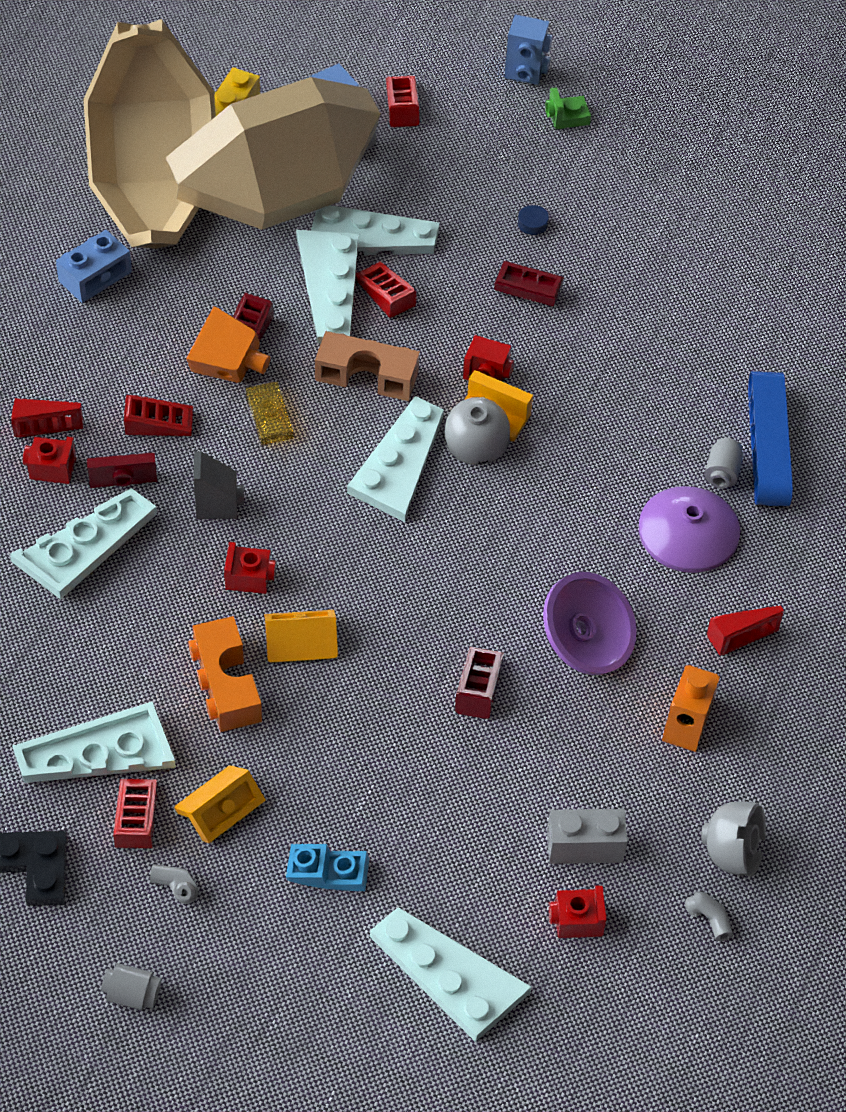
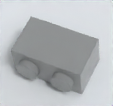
(586, 836)

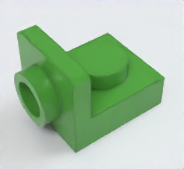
(567, 111)

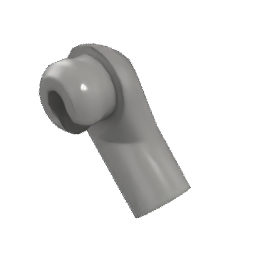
(179, 881)
(714, 911)

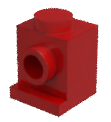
(488, 358)
(50, 459)
(248, 569)
(584, 923)

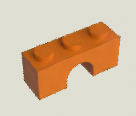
(232, 699)

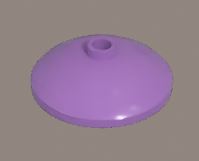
(688, 541)
(601, 616)

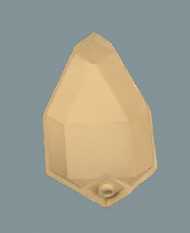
(136, 114)
(277, 152)

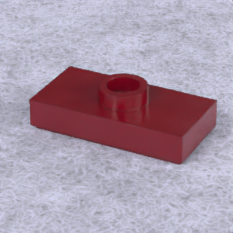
(528, 283)
(122, 470)

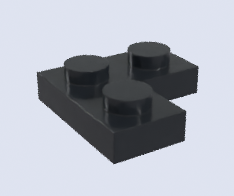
(43, 858)

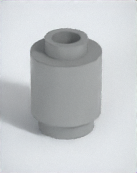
(724, 463)
(131, 987)

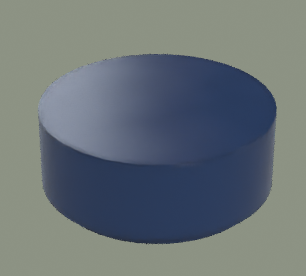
(533, 219)

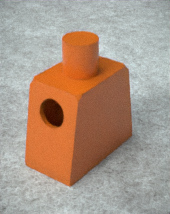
(226, 349)
(695, 698)

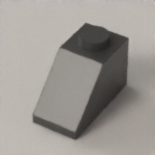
(215, 489)

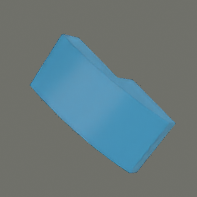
(321, 868)

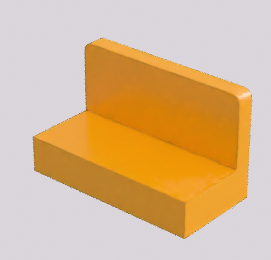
(512, 400)
(301, 635)
(221, 802)

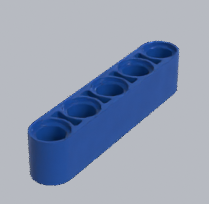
(769, 439)

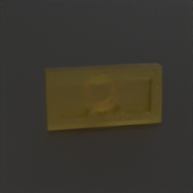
(269, 413)

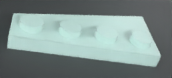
(379, 230)
(330, 275)
(395, 466)
(73, 553)
(104, 746)
(456, 978)

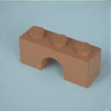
(344, 355)

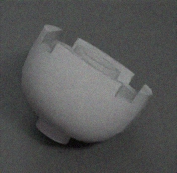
(477, 430)
(734, 837)

